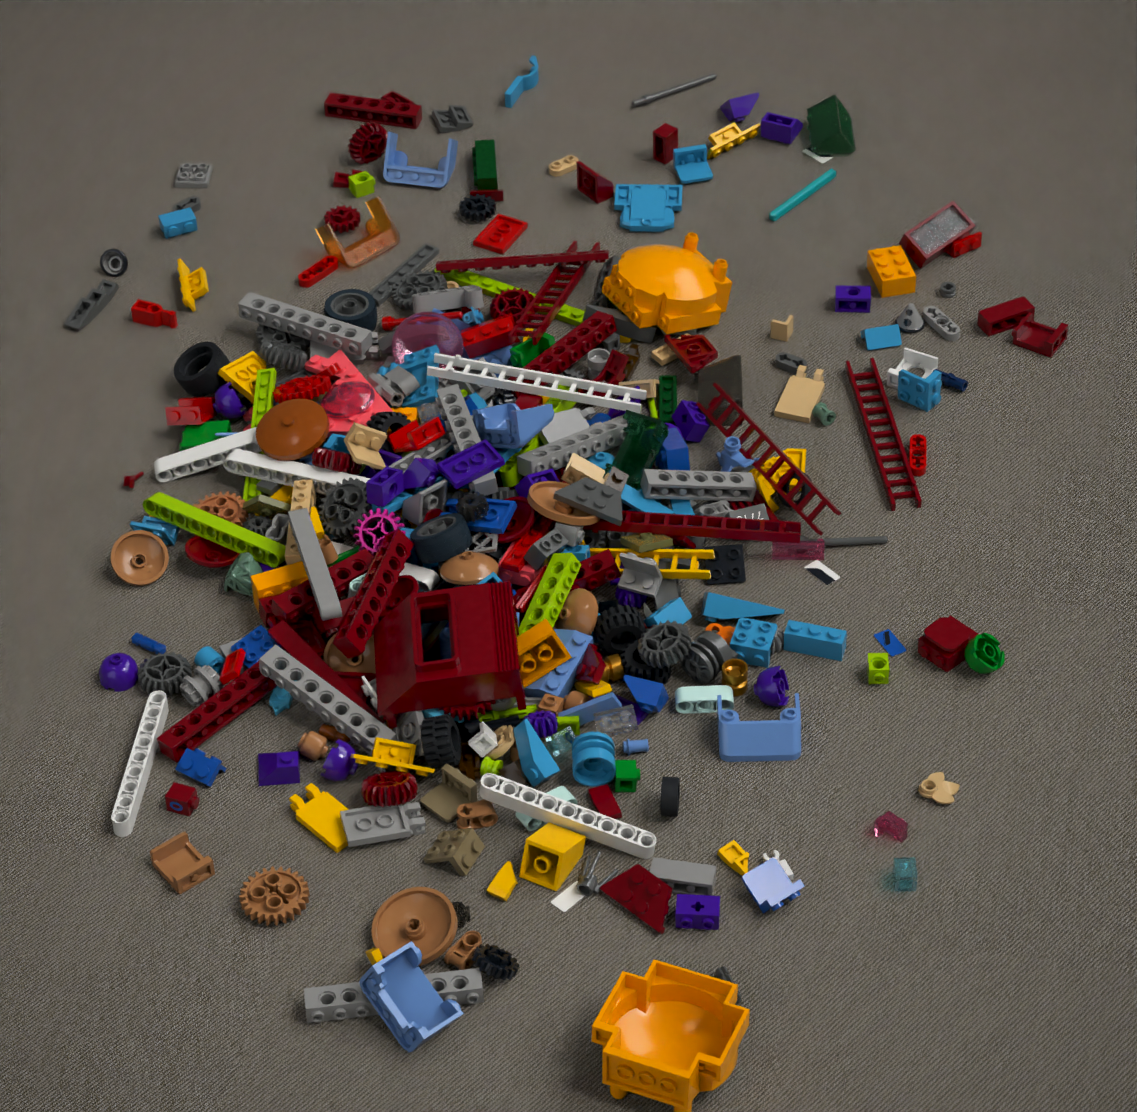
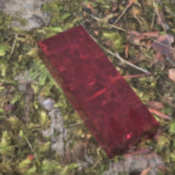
(798, 551)

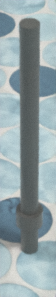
(647, 99)

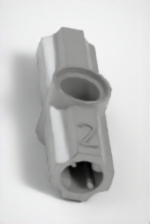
(386, 389)

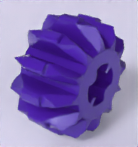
(630, 598)
(543, 723)

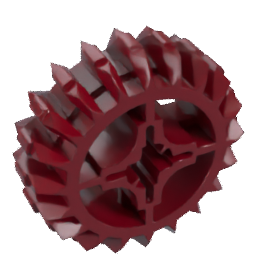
(368, 143)
(512, 302)
(335, 461)
(389, 789)

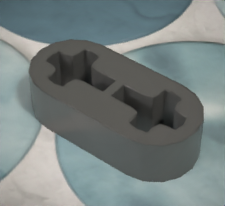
(193, 202)
(789, 362)

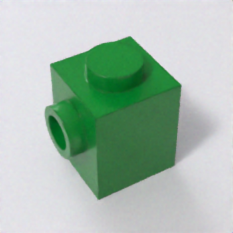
(626, 776)

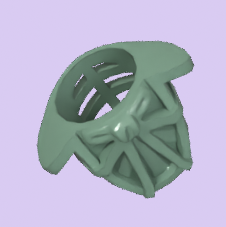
(240, 574)

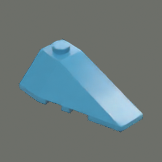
(725, 607)

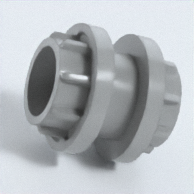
(201, 685)

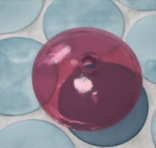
(348, 399)

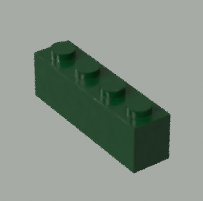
(484, 165)

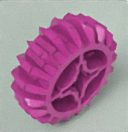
(363, 529)

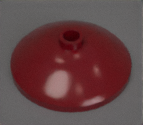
(520, 522)
(209, 554)
(403, 588)

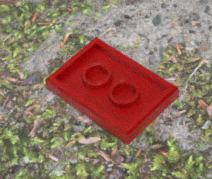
(500, 234)

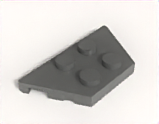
(593, 499)

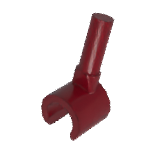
(130, 480)

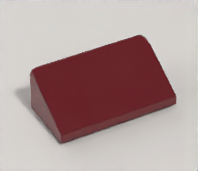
(496, 194)

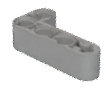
(450, 298)

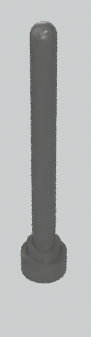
(850, 540)

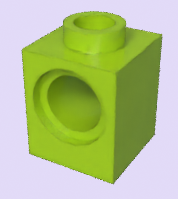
(361, 184)
(878, 668)

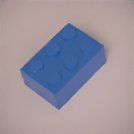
(673, 453)

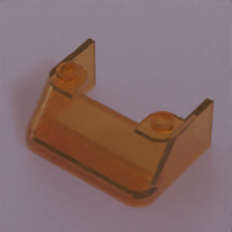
(381, 237)

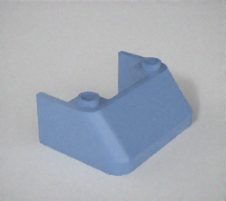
(398, 171)
(759, 739)

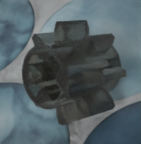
(462, 912)

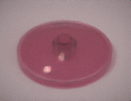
(424, 331)

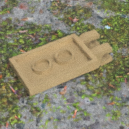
(800, 396)

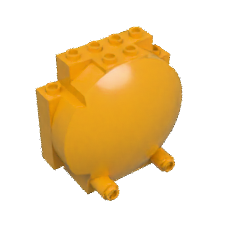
(669, 286)
(669, 1034)

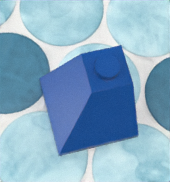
(648, 694)

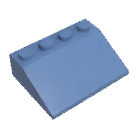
(562, 678)

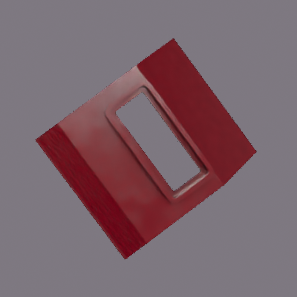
(482, 651)

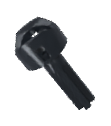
(472, 726)

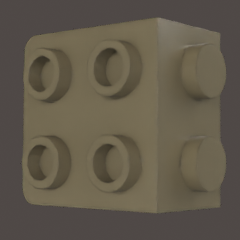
(450, 794)
(458, 847)

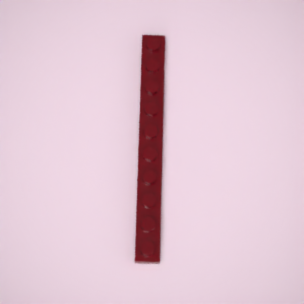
(529, 260)

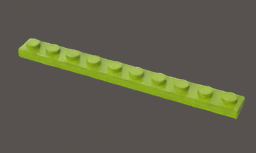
(492, 287)
(262, 403)

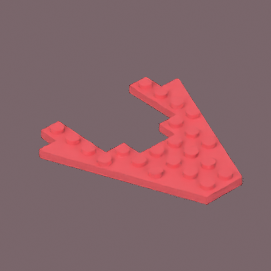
(348, 373)

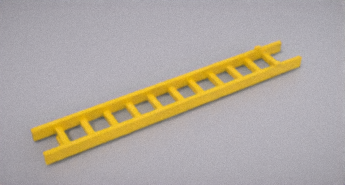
(674, 554)

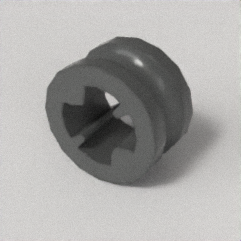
(947, 289)

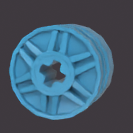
(593, 759)

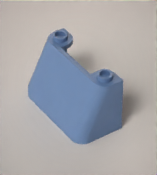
(509, 426)
(407, 998)

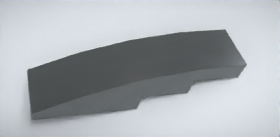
(92, 305)
(624, 325)

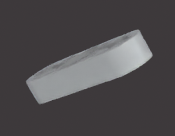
(949, 330)

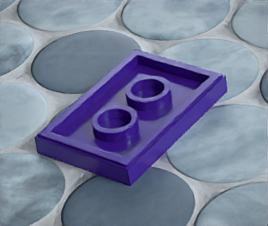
(470, 464)

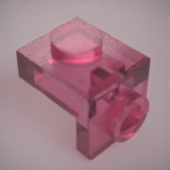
(891, 824)

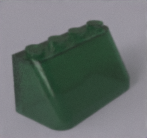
(830, 128)

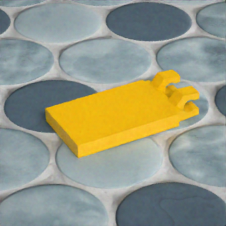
(321, 816)

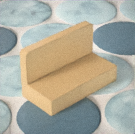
(648, 385)

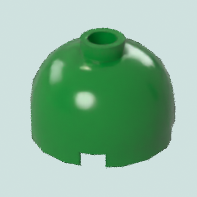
(984, 654)

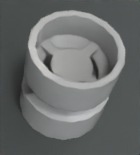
(596, 362)

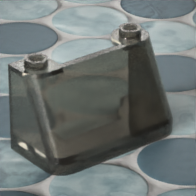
(729, 376)

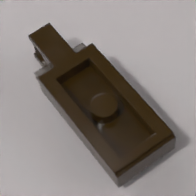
(634, 360)
(469, 762)

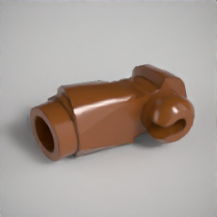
(332, 734)

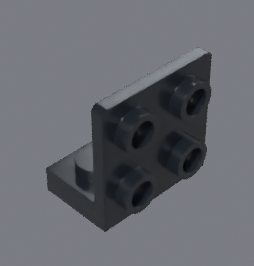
(727, 565)

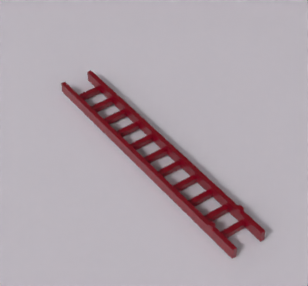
(545, 291)
(713, 405)
(879, 434)
(683, 529)

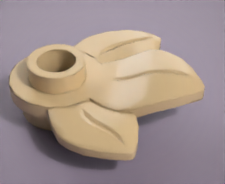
(938, 789)

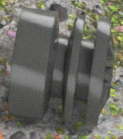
(706, 657)

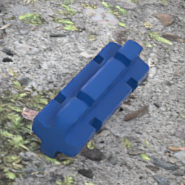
(148, 643)

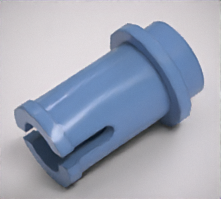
(635, 746)

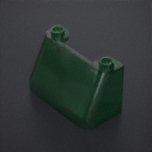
(639, 447)

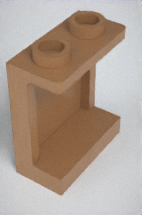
(181, 863)

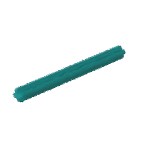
(802, 195)

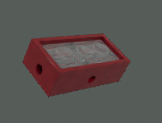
(936, 234)

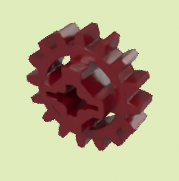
(343, 218)

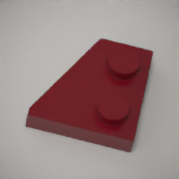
(591, 667)

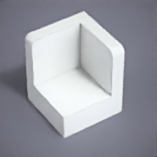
(484, 740)

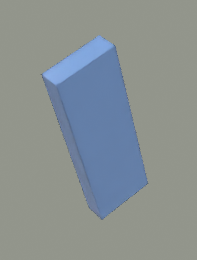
(586, 710)

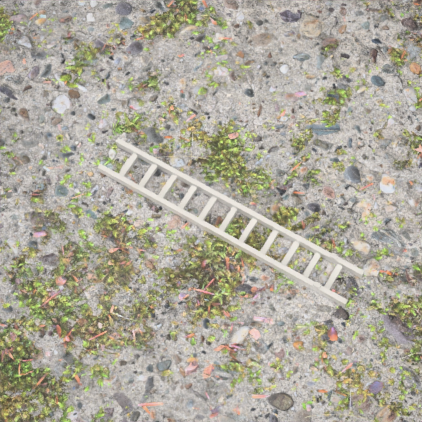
(553, 392)

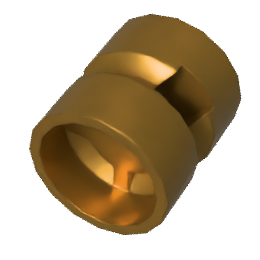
(613, 669)
(735, 675)

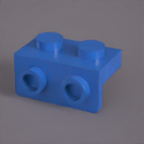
(199, 767)

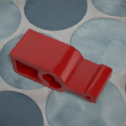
(153, 314)

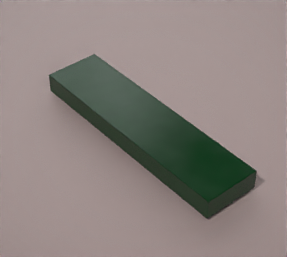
(667, 397)

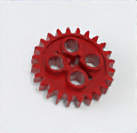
(302, 388)

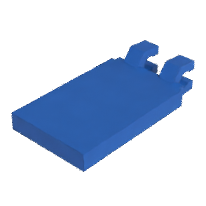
(497, 517)

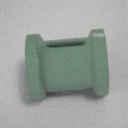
(824, 414)

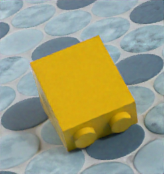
(551, 855)

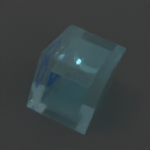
(561, 741)
(905, 874)

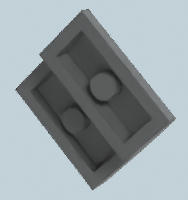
(453, 119)

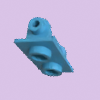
(473, 317)

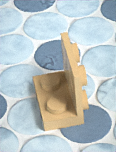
(364, 445)
(580, 468)

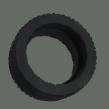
(195, 359)

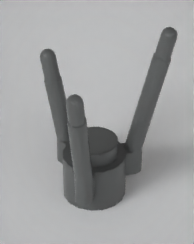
(588, 882)

